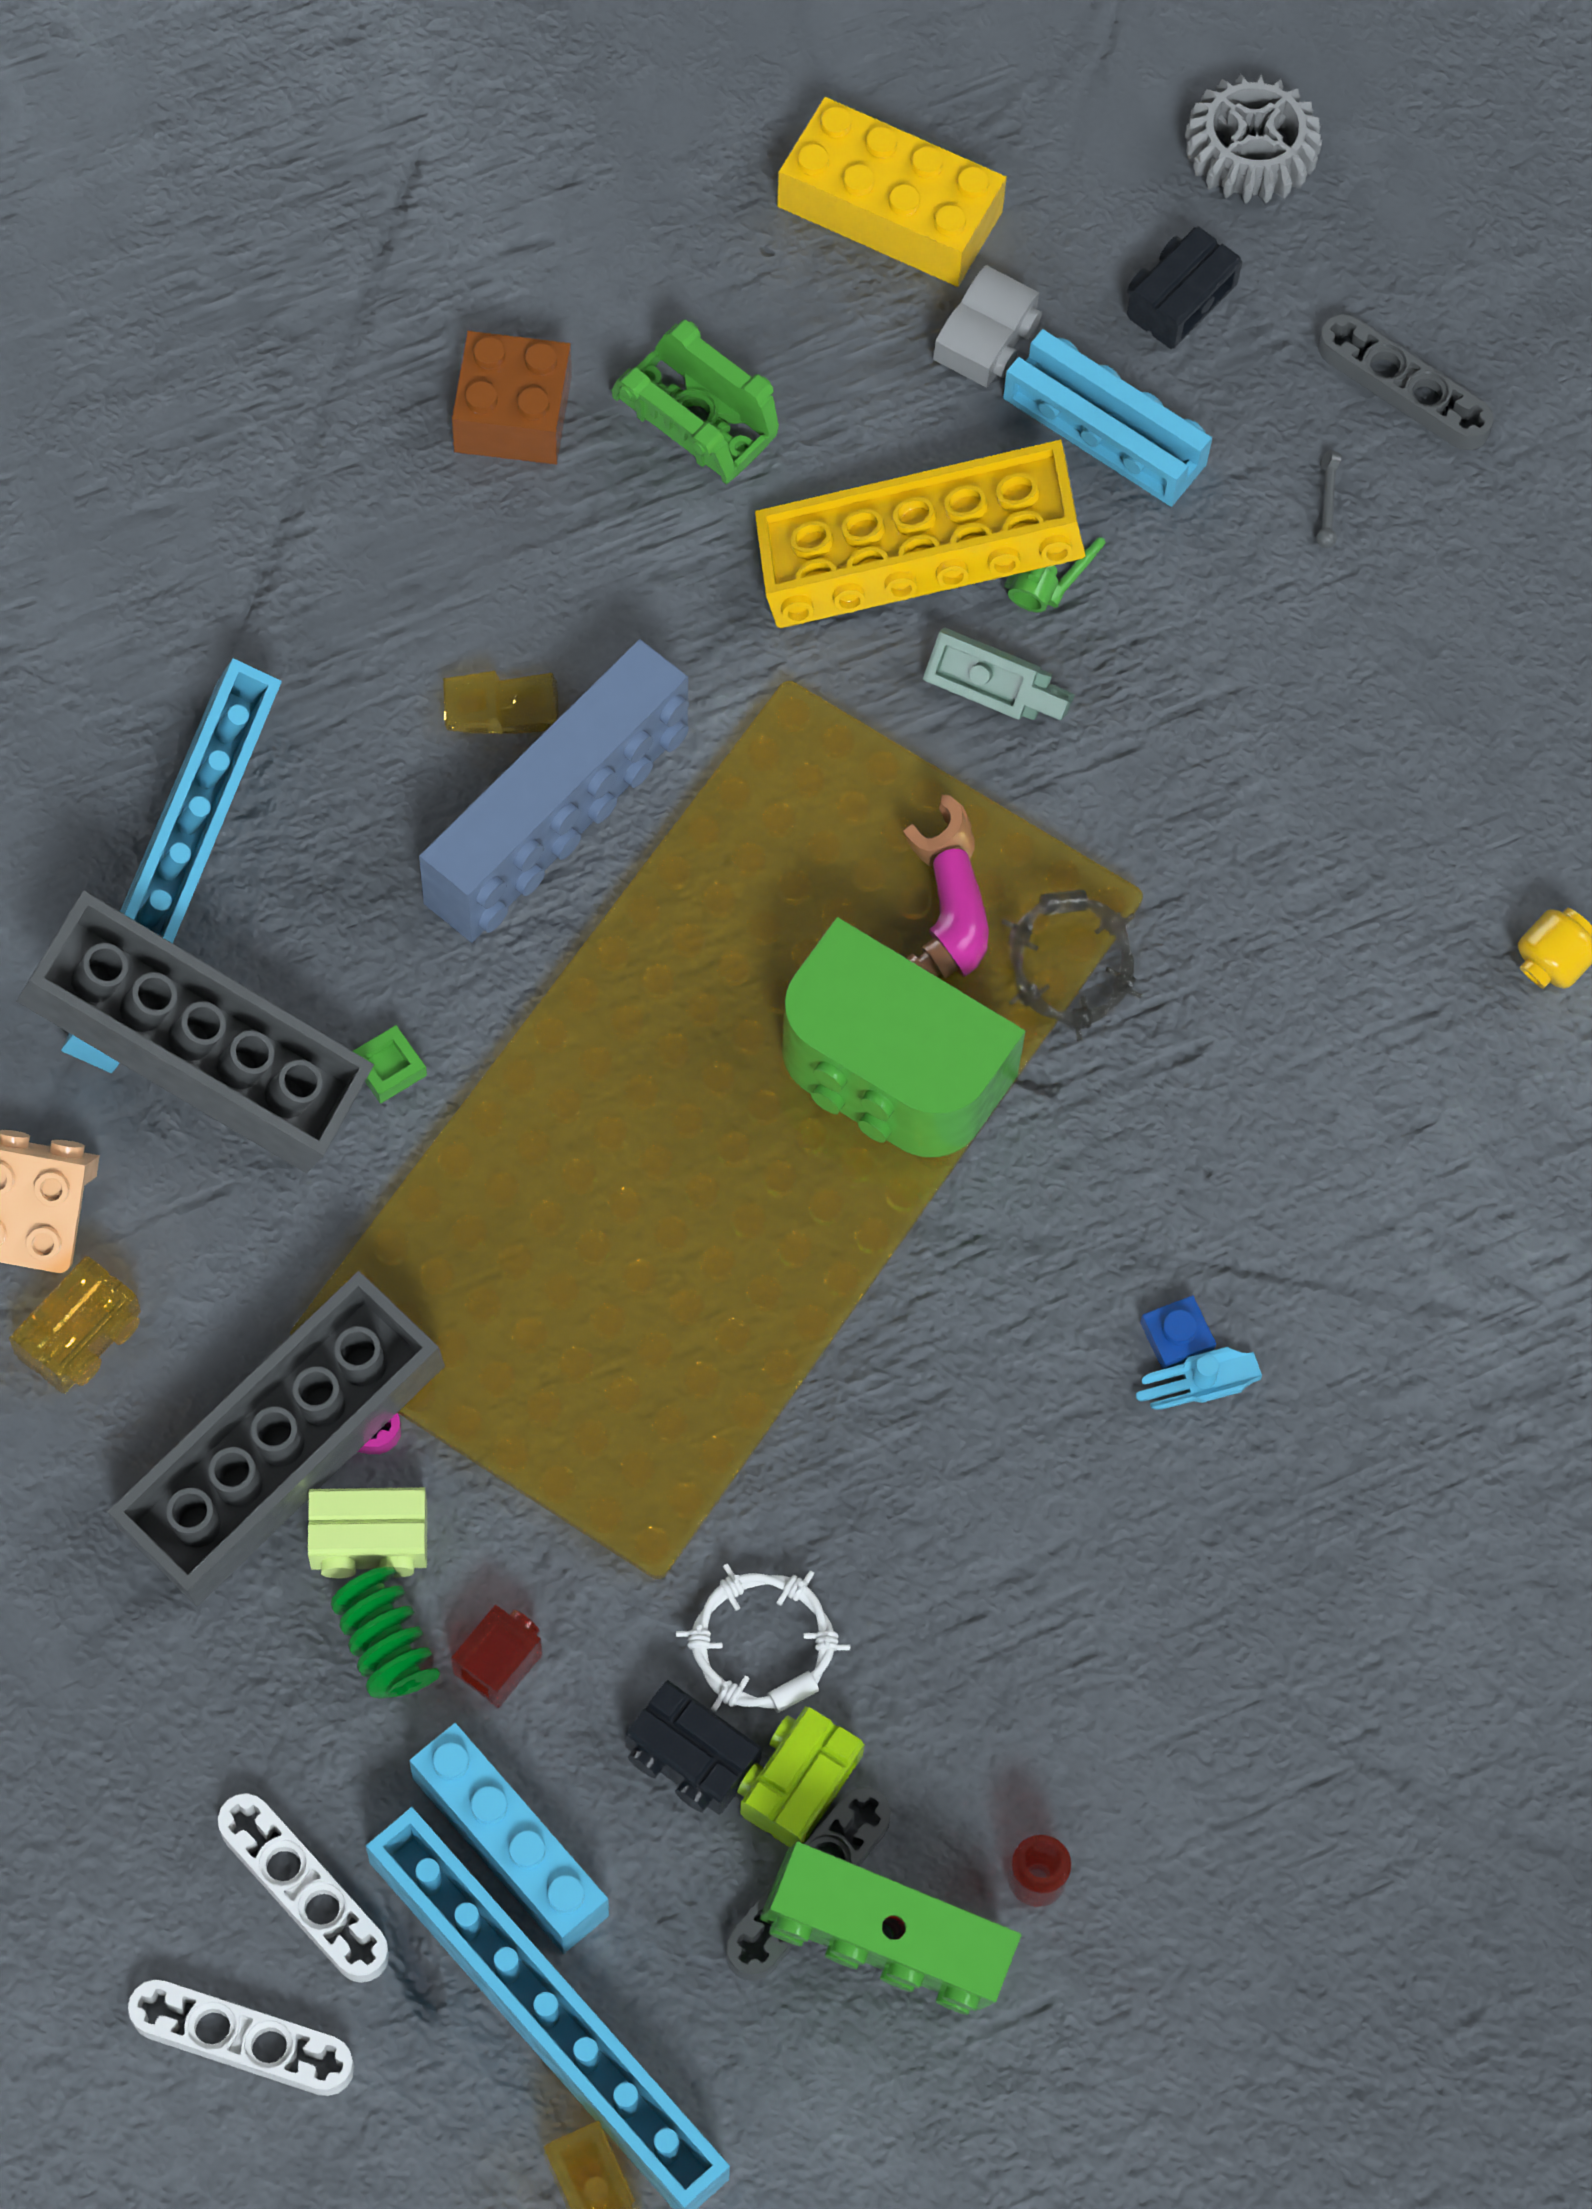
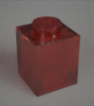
(498, 1654)

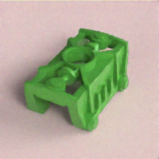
(711, 384)

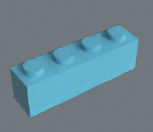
(509, 1838)

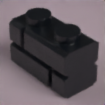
(1183, 286)
(691, 1749)

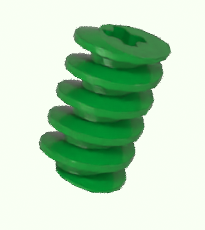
(379, 1636)

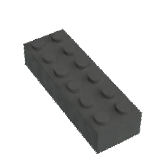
(195, 1032)
(277, 1438)

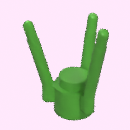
(1041, 588)

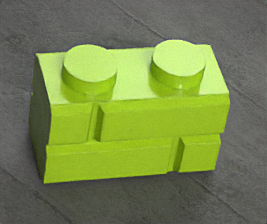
(800, 1777)

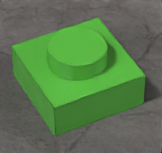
(394, 1064)

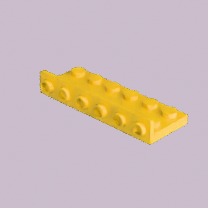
(918, 534)

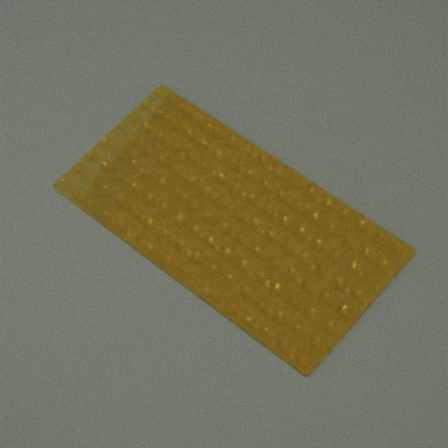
(637, 1200)

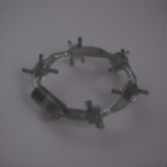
(1066, 903)

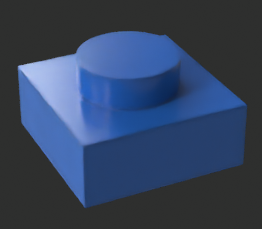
(1177, 1332)

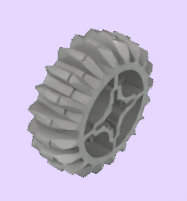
(1250, 123)

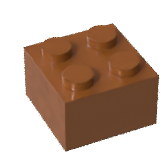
(512, 397)

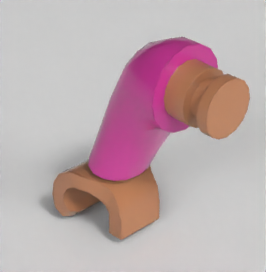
(962, 927)

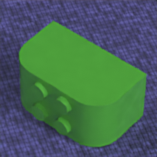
(895, 1045)

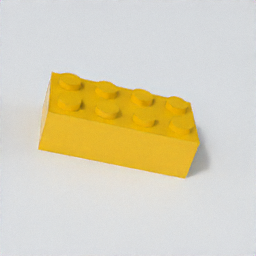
(891, 191)

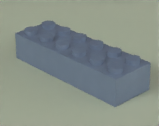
(555, 792)

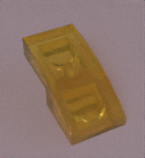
(499, 706)

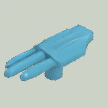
(1205, 1377)

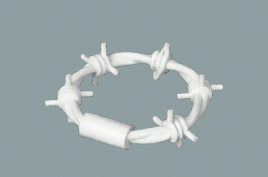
(793, 1690)

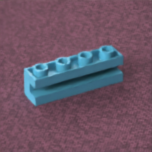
(1108, 417)

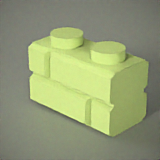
(367, 1530)

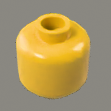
(1557, 948)

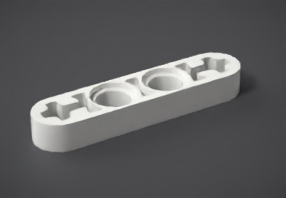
(298, 1891)
(238, 2045)

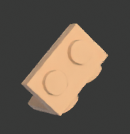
(41, 1200)

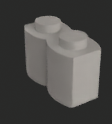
(987, 326)

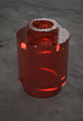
(1044, 1854)

